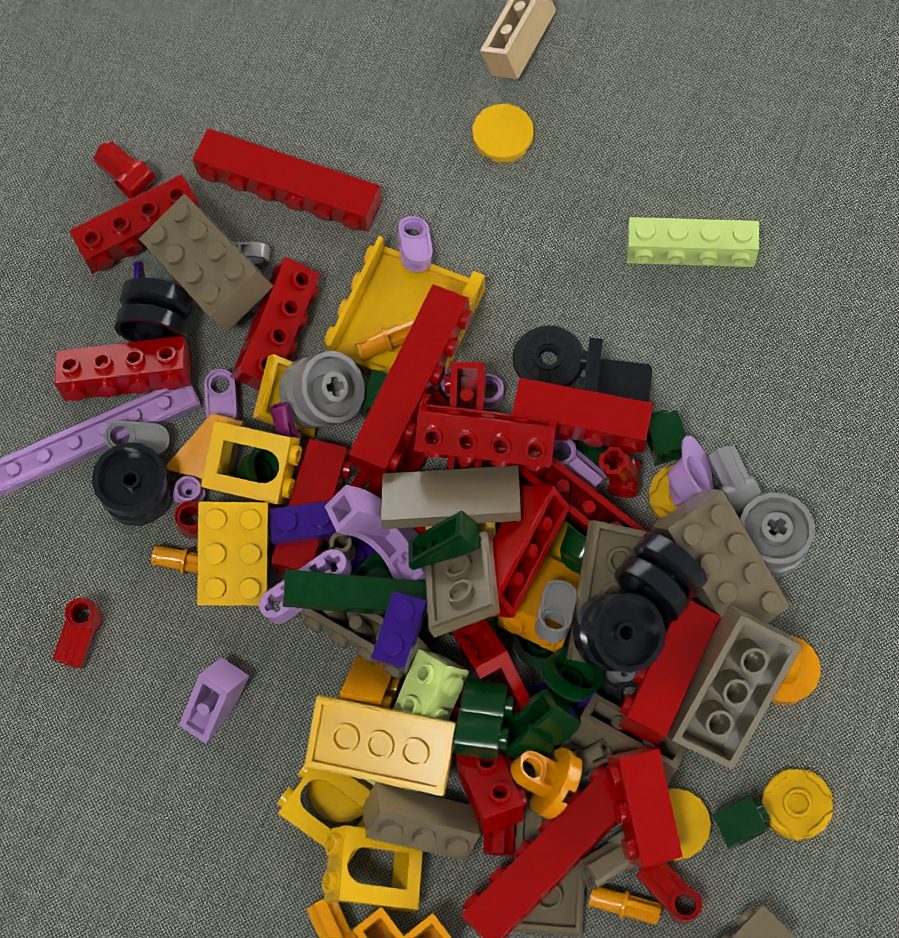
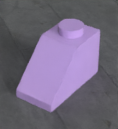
(213, 699)

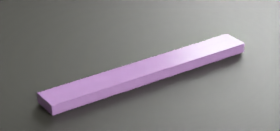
(88, 437)

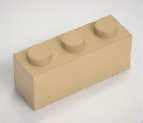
(516, 36)

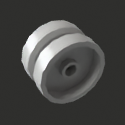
(322, 389)
(790, 524)

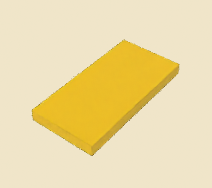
(380, 745)

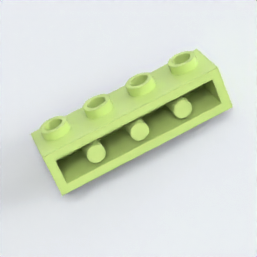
(692, 242)
(431, 694)

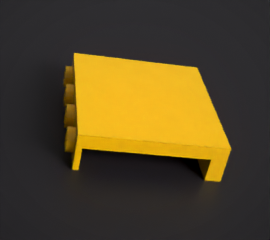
(388, 297)

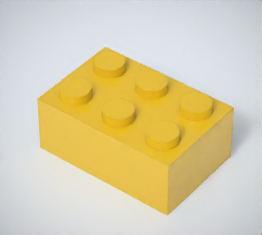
(232, 553)

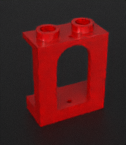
(488, 655)

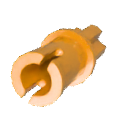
(383, 341)
(175, 559)
(625, 905)

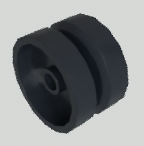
(152, 310)
(132, 484)
(662, 575)
(619, 632)

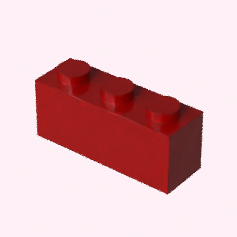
(643, 807)

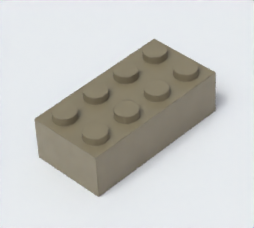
(206, 262)
(720, 544)
(733, 687)

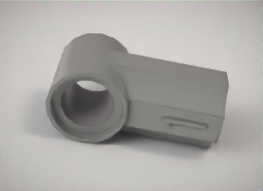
(733, 477)

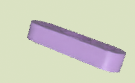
(320, 564)

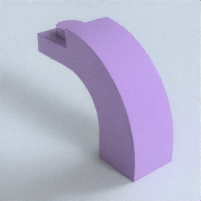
(359, 515)

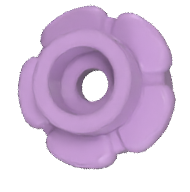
(188, 483)

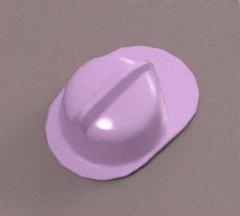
(689, 473)

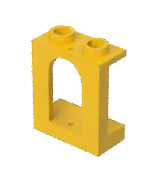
(219, 454)
(294, 812)
(340, 887)

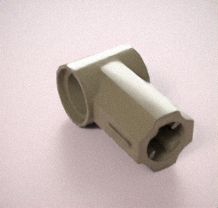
(605, 863)

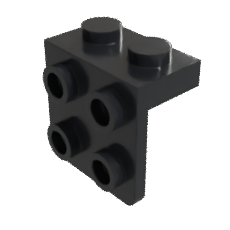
(613, 377)

